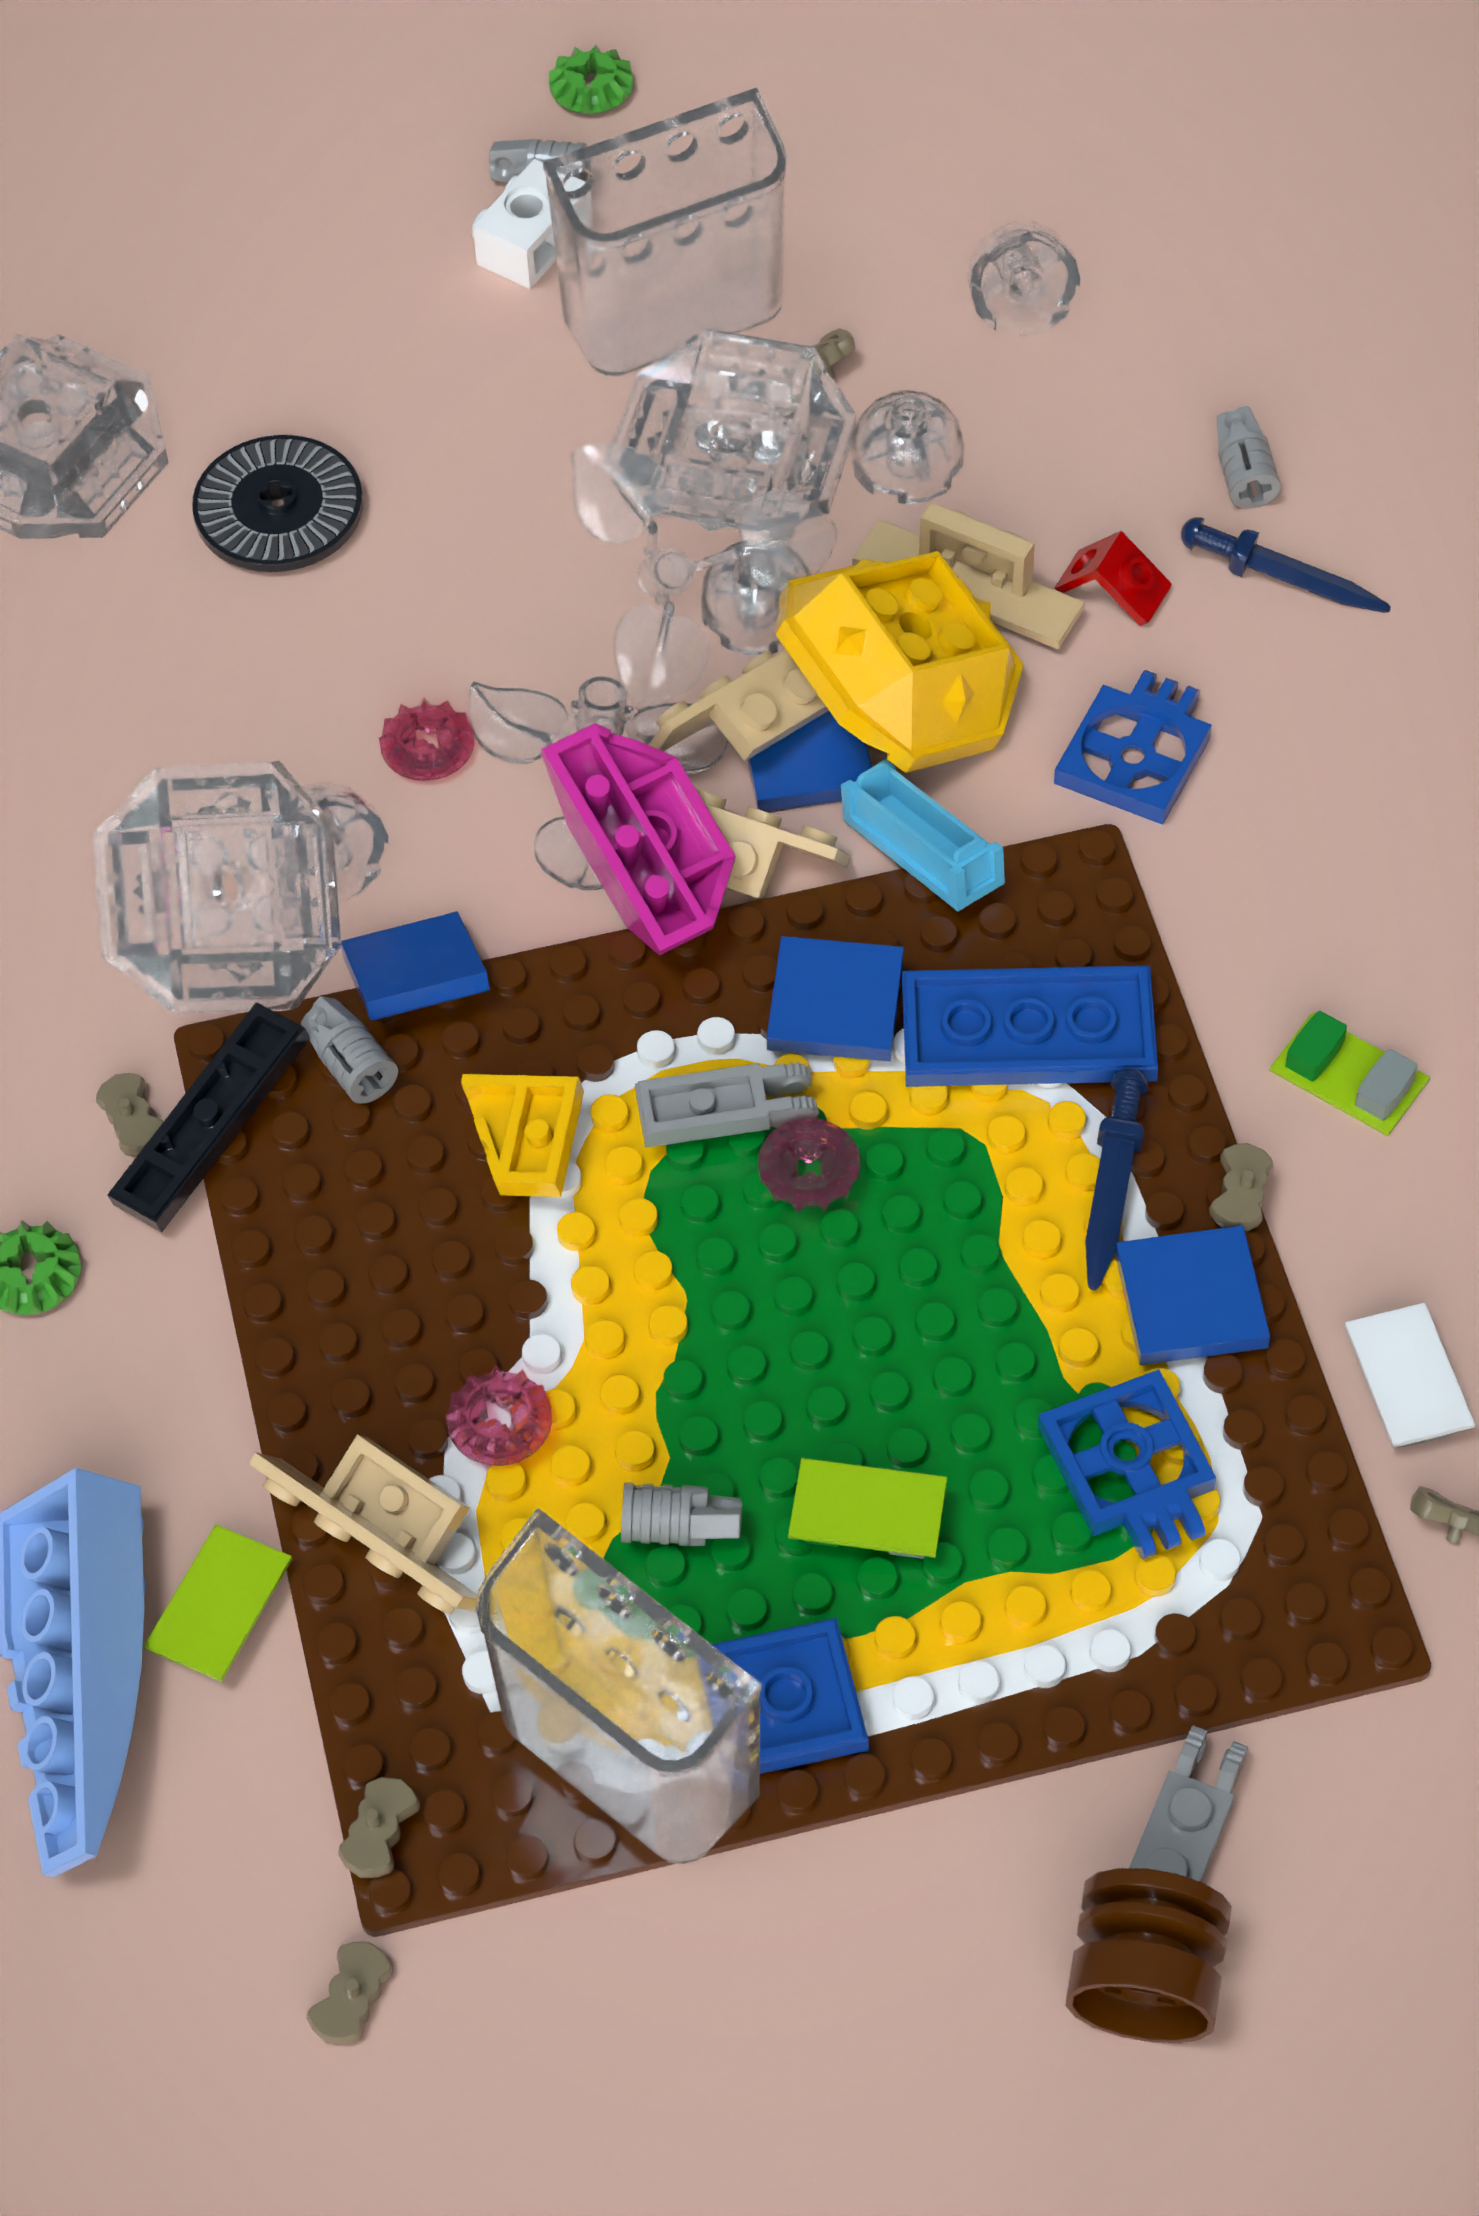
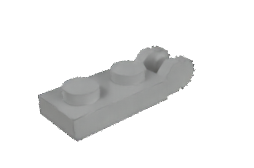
(722, 1102)
(1189, 1812)

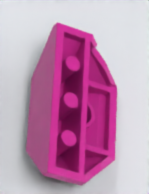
(642, 833)

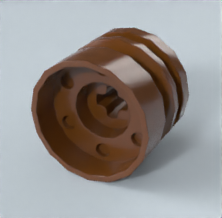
(1149, 1955)

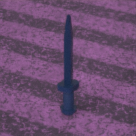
(1245, 552)
(1119, 1140)

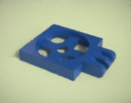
(1153, 715)
(1153, 1504)

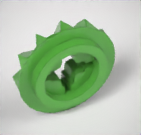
(607, 90)
(53, 1276)

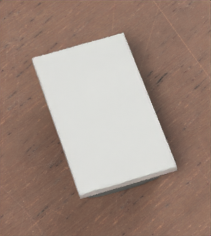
(1409, 1375)

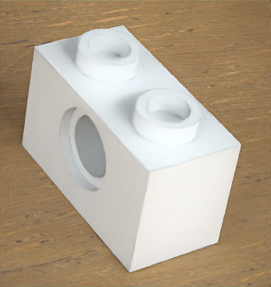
(517, 231)

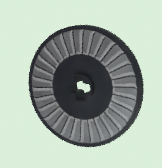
(243, 526)

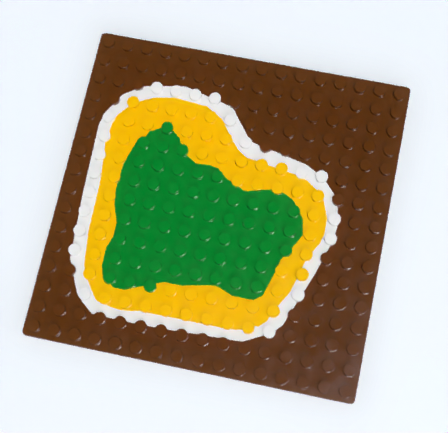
(731, 1336)

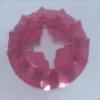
(418, 758)
(809, 1141)
(490, 1440)

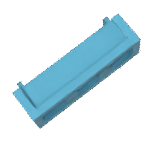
(922, 836)

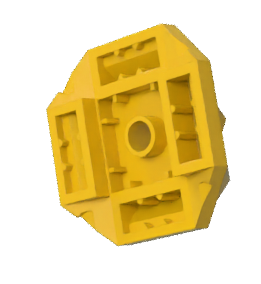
(903, 657)

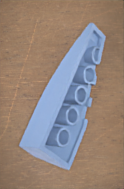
(75, 1650)

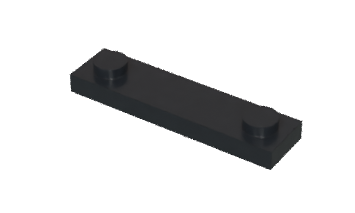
(208, 1117)

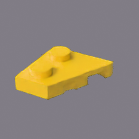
(525, 1129)

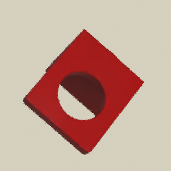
(1122, 572)

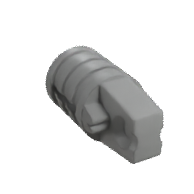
(513, 156)
(1246, 458)
(349, 1051)
(678, 1515)

